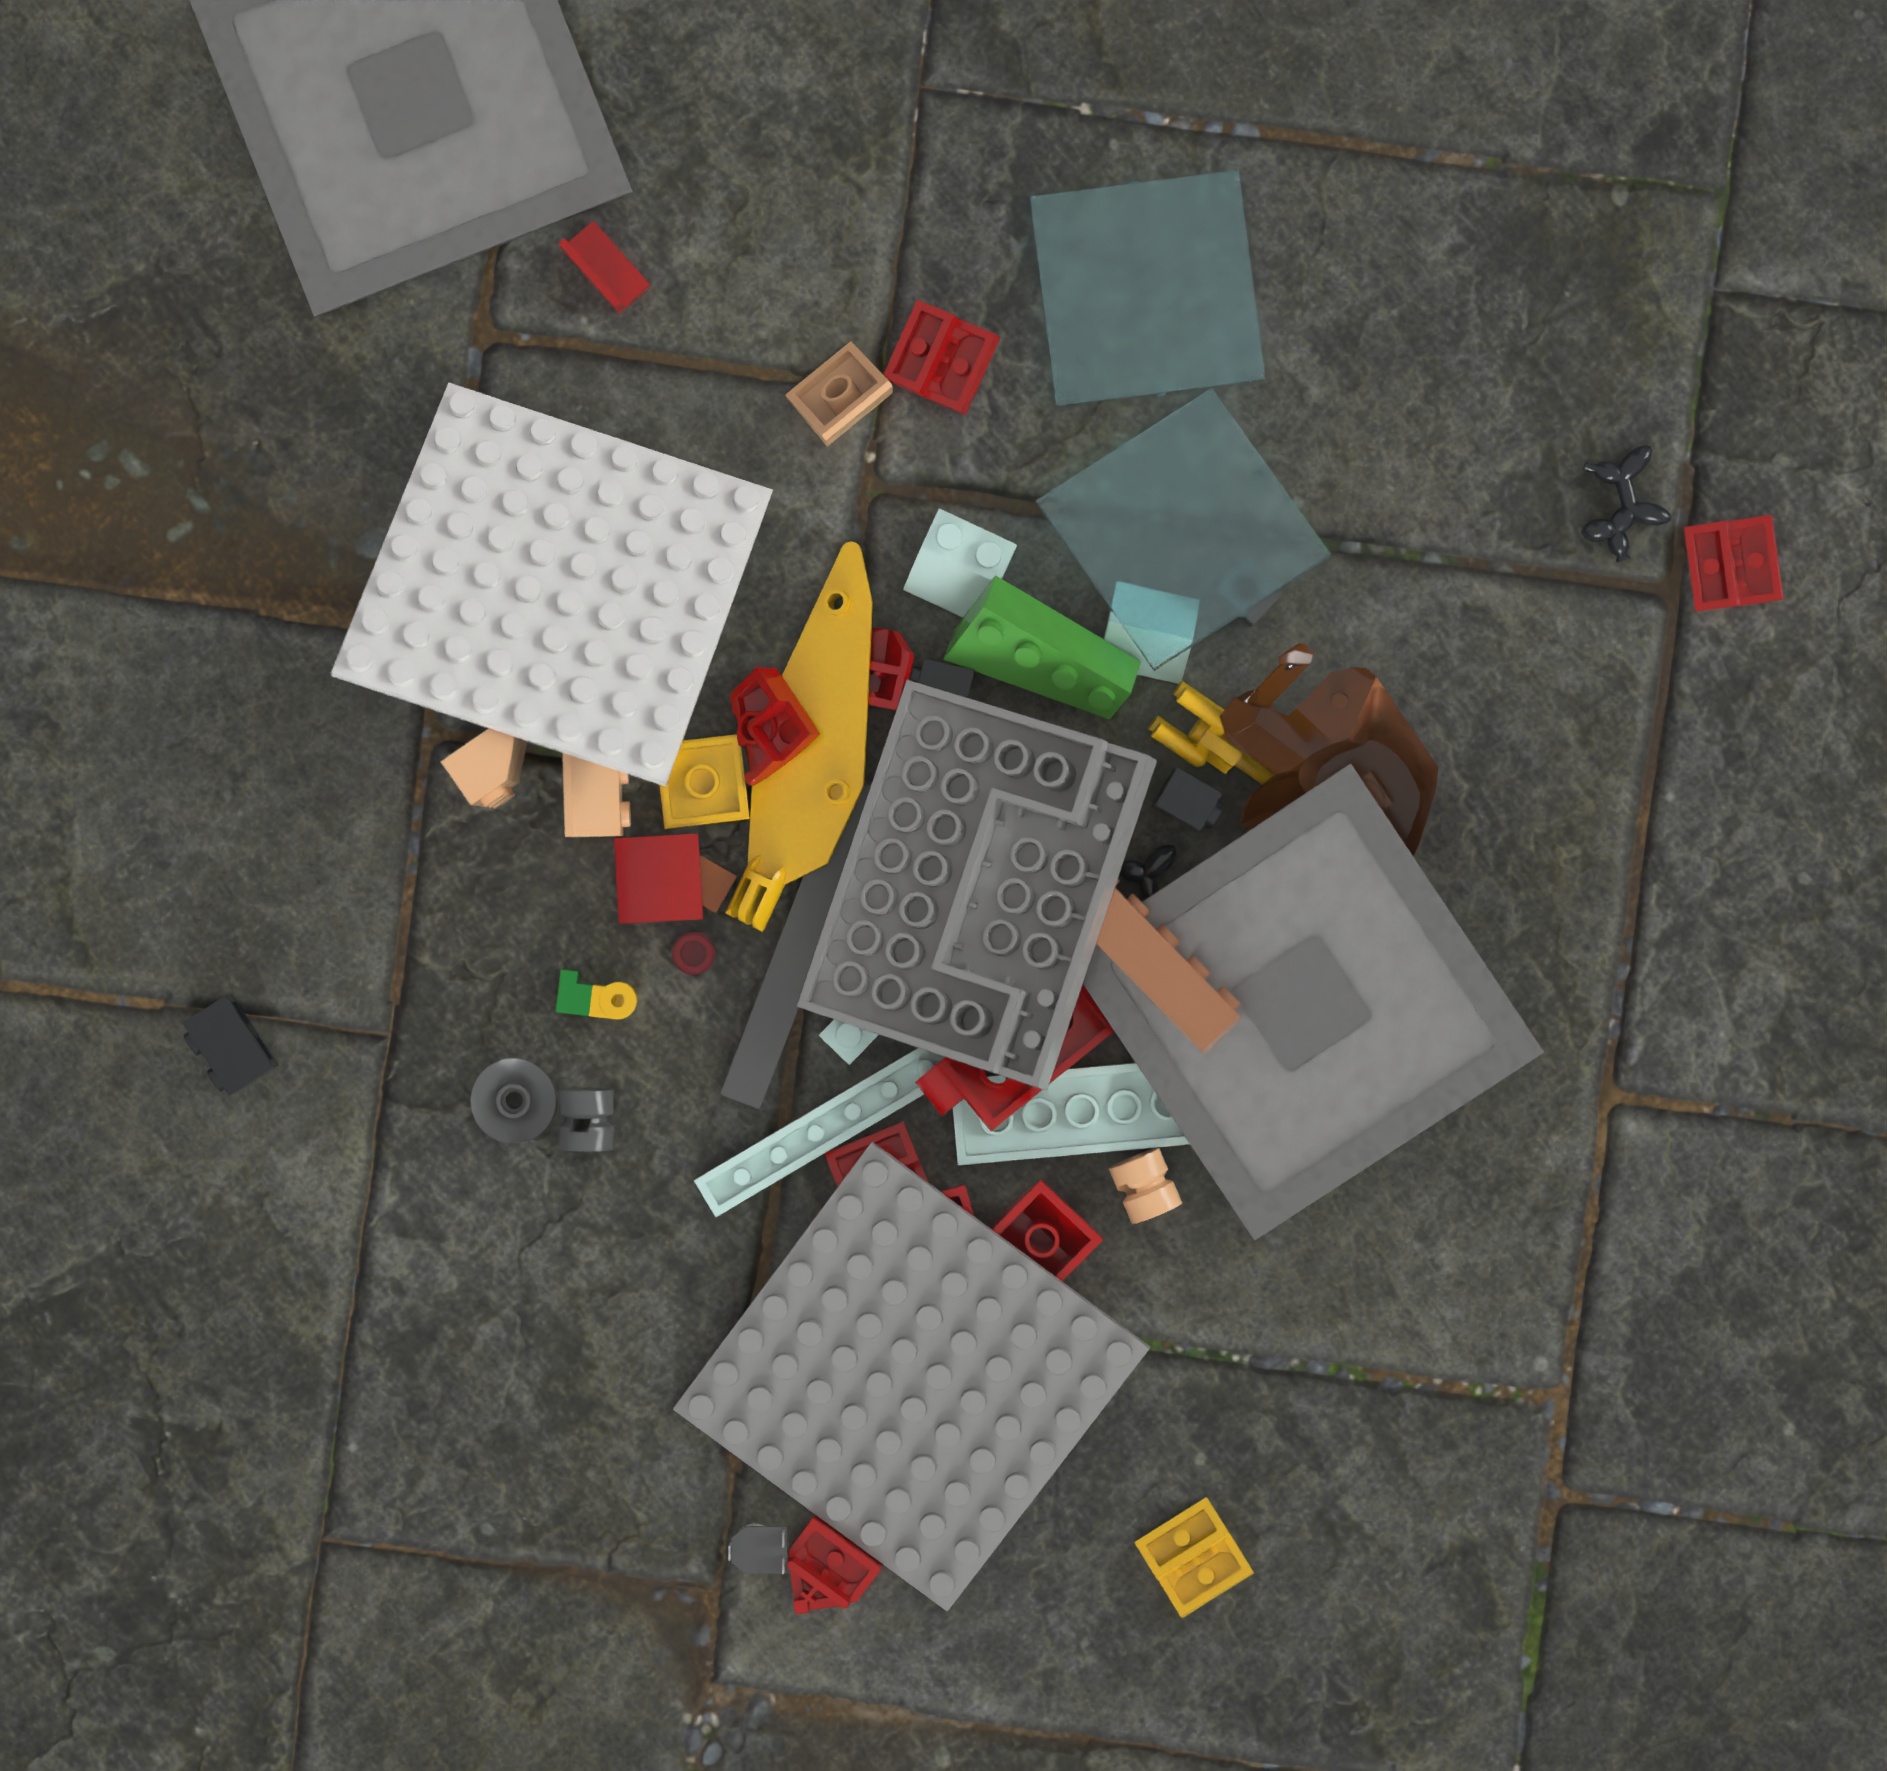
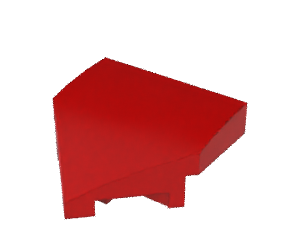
(828, 1568)

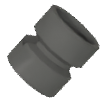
(590, 1104)

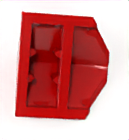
(889, 668)

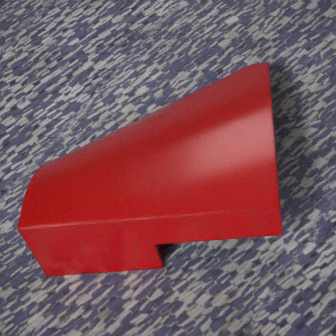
(769, 723)

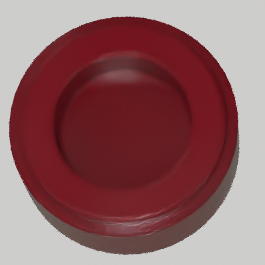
(693, 953)

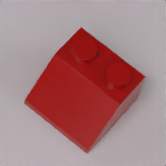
(1047, 1230)

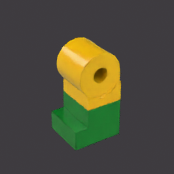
(610, 1001)

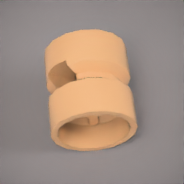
(1145, 1185)

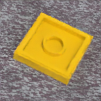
(706, 784)

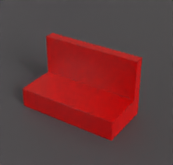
(605, 267)

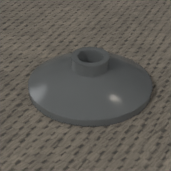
(491, 1106)

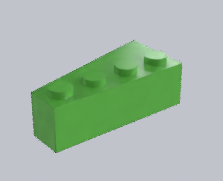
(1041, 651)

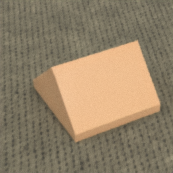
(840, 393)

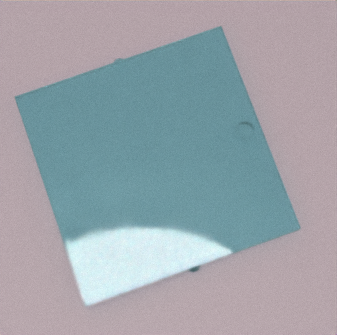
(1147, 288)
(1183, 529)

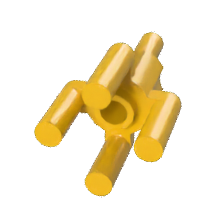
(1206, 738)

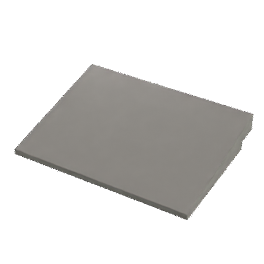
(977, 883)

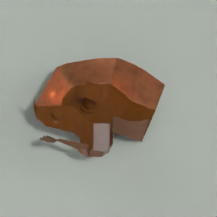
(1336, 725)

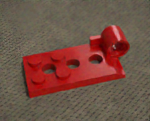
(995, 1102)

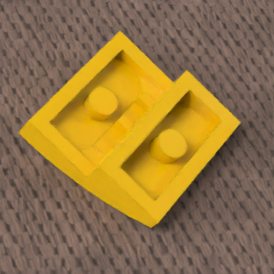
(1194, 1557)

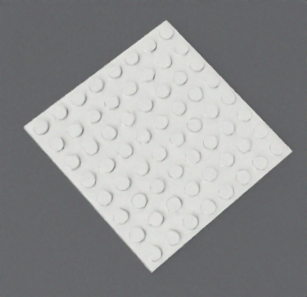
(554, 584)

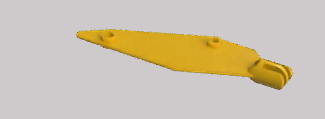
(809, 800)

